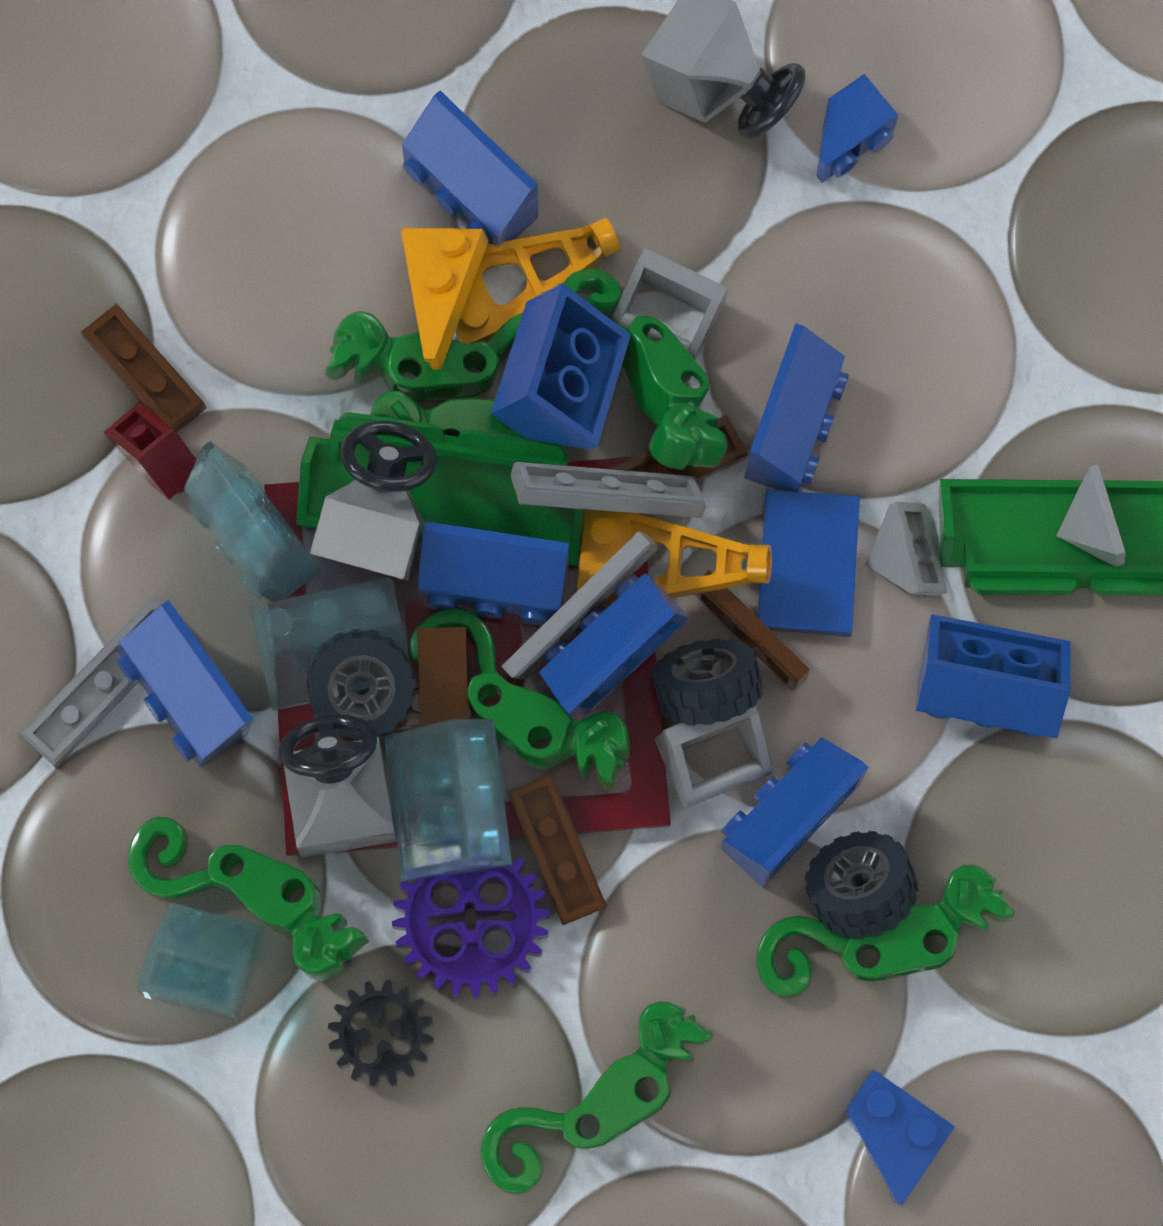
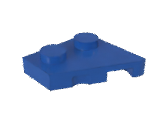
(897, 1133)

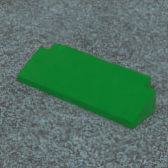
(466, 488)
(1010, 544)

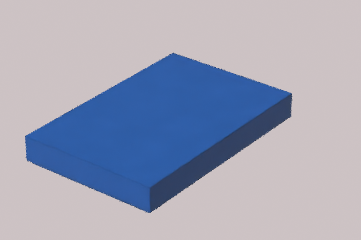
(811, 562)

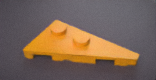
(441, 274)

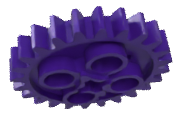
(473, 963)

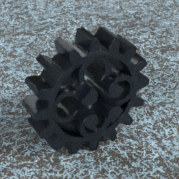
(353, 1041)

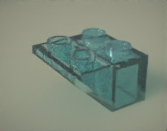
(200, 961)

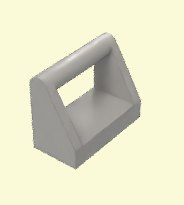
(678, 283)
(674, 739)

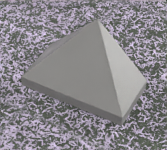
(1092, 522)
(907, 550)

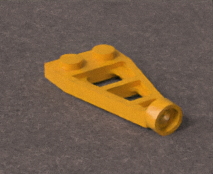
(484, 317)
(610, 530)

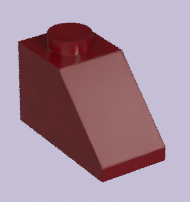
(153, 450)

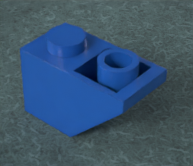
(853, 123)

